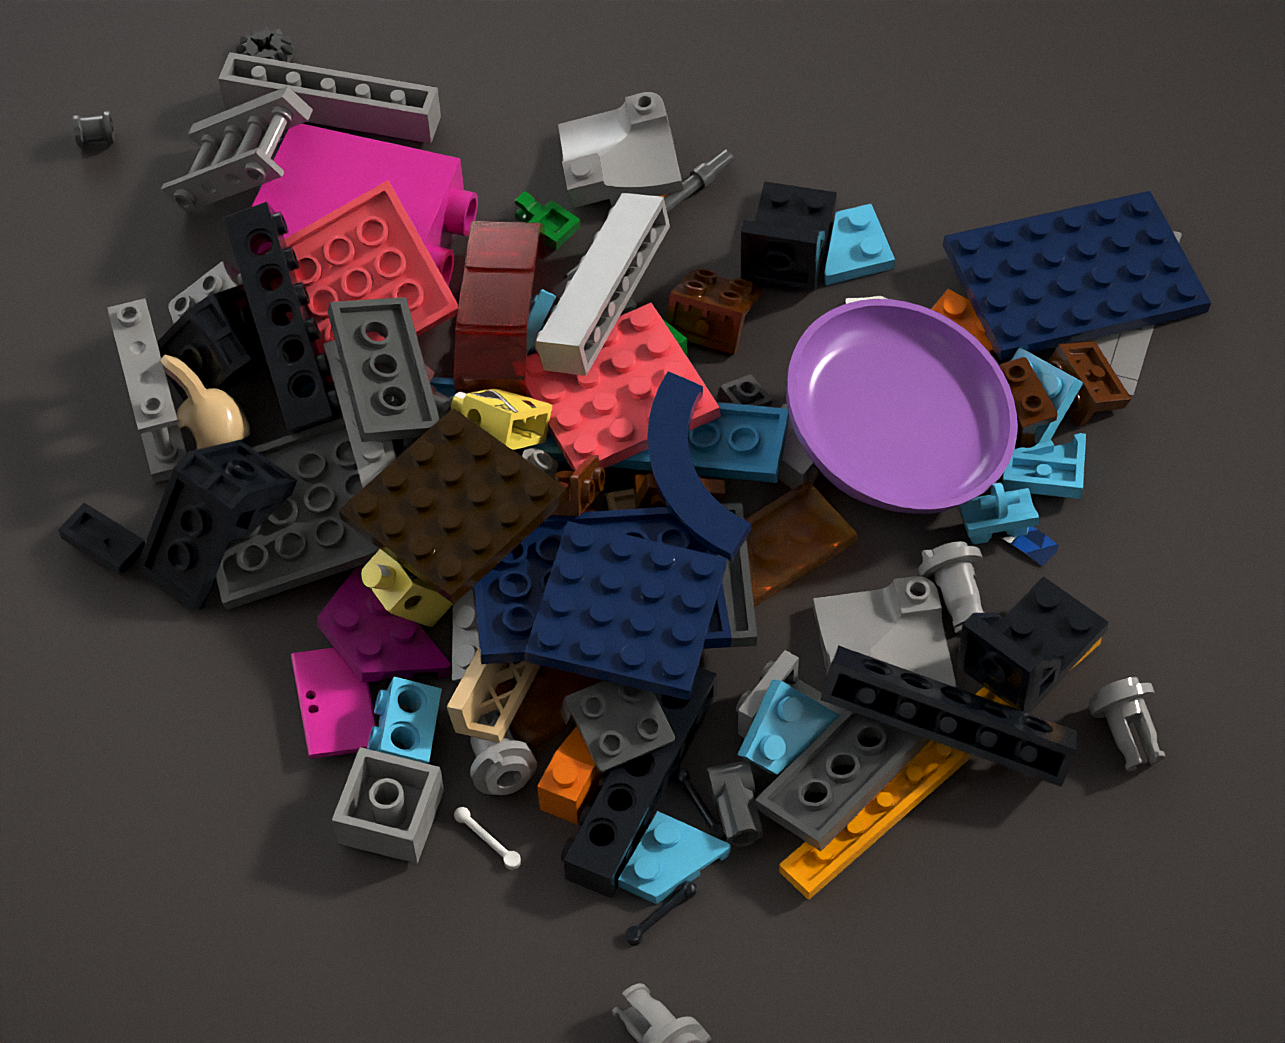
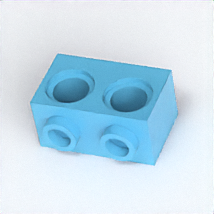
(411, 729)

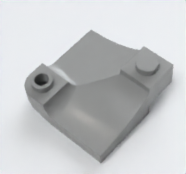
(620, 152)
(888, 627)

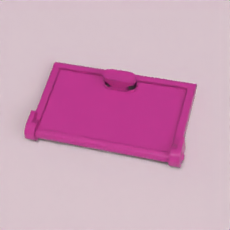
(342, 709)

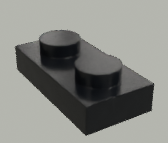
(102, 539)

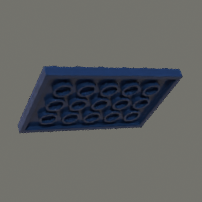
(1075, 274)
(512, 591)

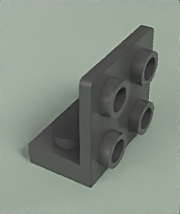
(617, 722)

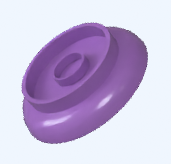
(900, 406)

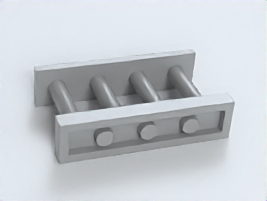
(241, 129)
(147, 387)

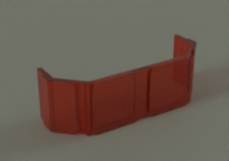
(496, 306)

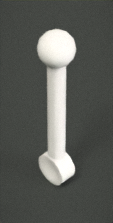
(511, 858)

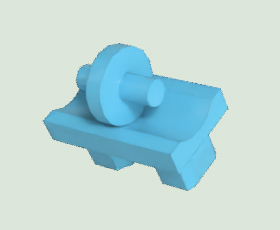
(999, 512)

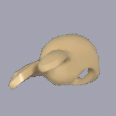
(207, 413)

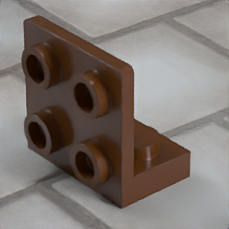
(711, 309)

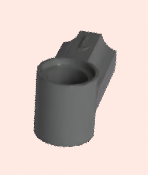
(734, 793)

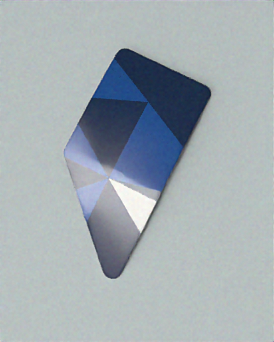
(1034, 544)

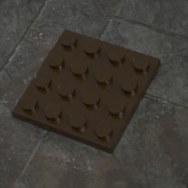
(453, 505)

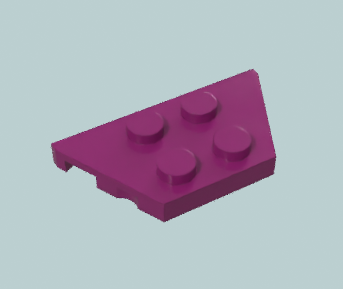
(373, 639)

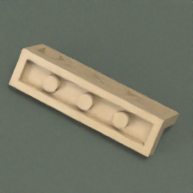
(476, 690)

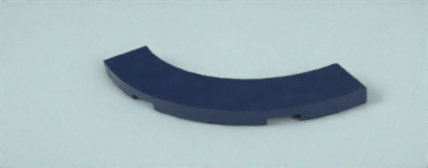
(675, 473)

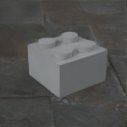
(388, 805)

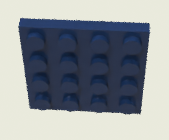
(626, 610)

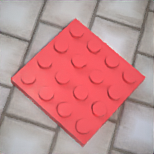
(368, 254)
(613, 403)

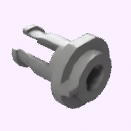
(953, 572)
(1125, 704)
(503, 765)
(653, 1023)

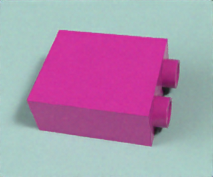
(335, 167)

